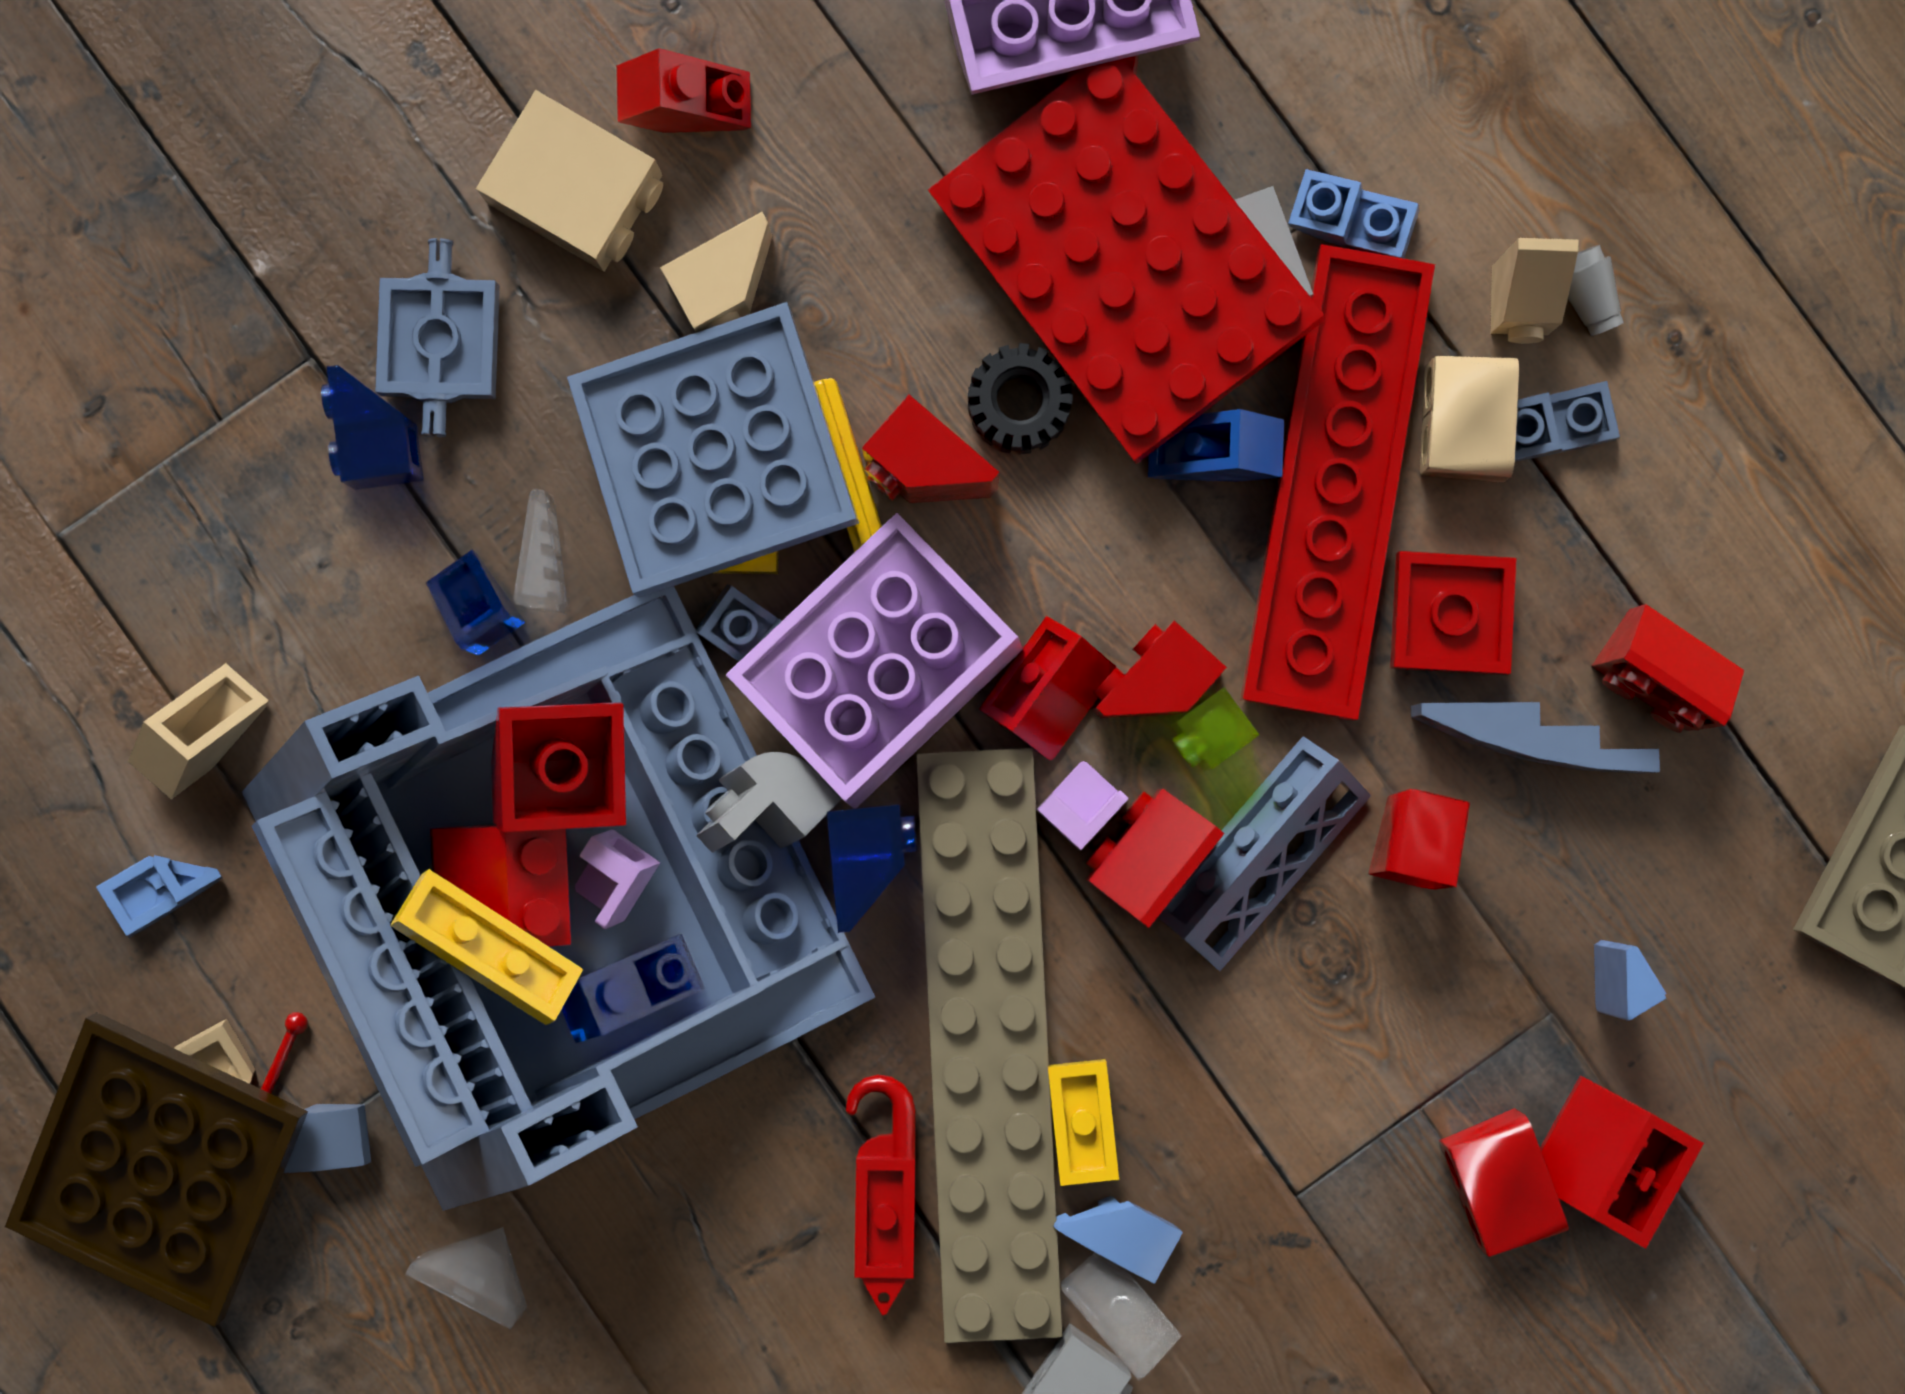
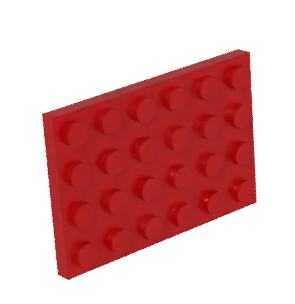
(1126, 255)

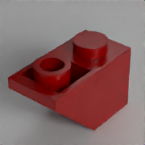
(682, 94)
(1164, 680)

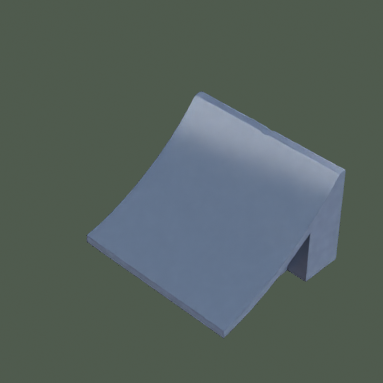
(465, 1074)

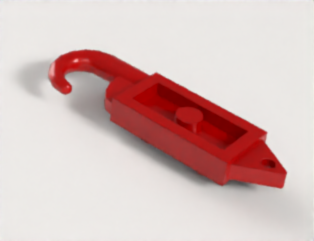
(885, 1194)

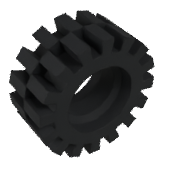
(1024, 364)

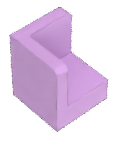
(1081, 805)
(614, 876)

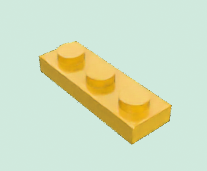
(487, 947)

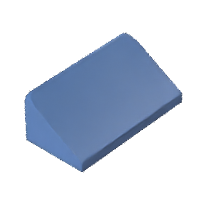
(1624, 981)

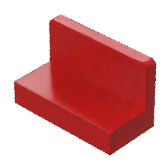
(1048, 688)

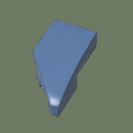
(153, 890)
(1123, 1235)

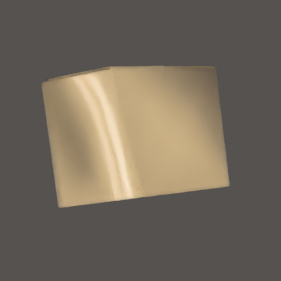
(1469, 418)

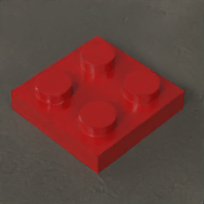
(1453, 613)

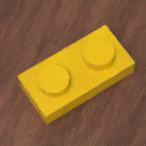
(1083, 1122)

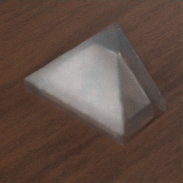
(476, 1274)

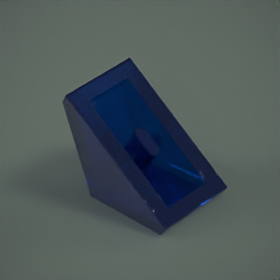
(473, 604)

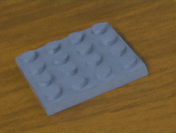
(712, 450)

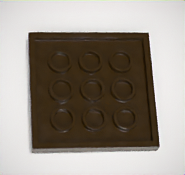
(155, 1168)

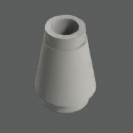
(1595, 291)

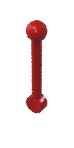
(295, 1024)

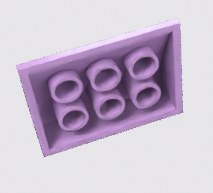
(875, 661)

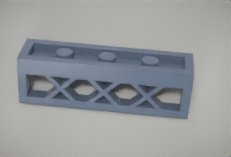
(1256, 847)

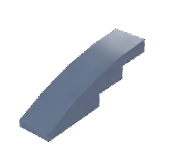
(1517, 732)

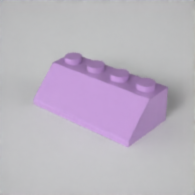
(1034, 39)

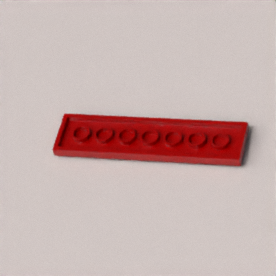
(1338, 484)

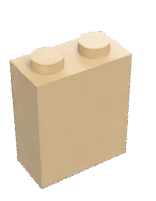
(571, 182)

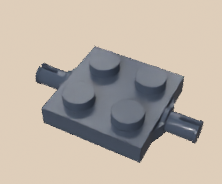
(437, 338)

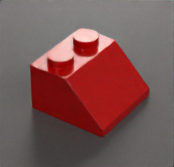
(925, 459)
(559, 767)
(1152, 855)
(511, 873)

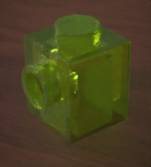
(1212, 731)

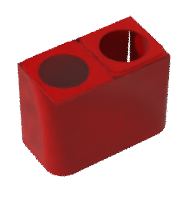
(1421, 839)
(1504, 1183)

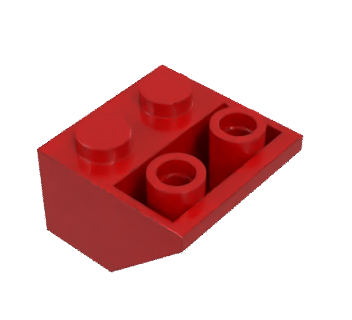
(1669, 671)
(1617, 1160)

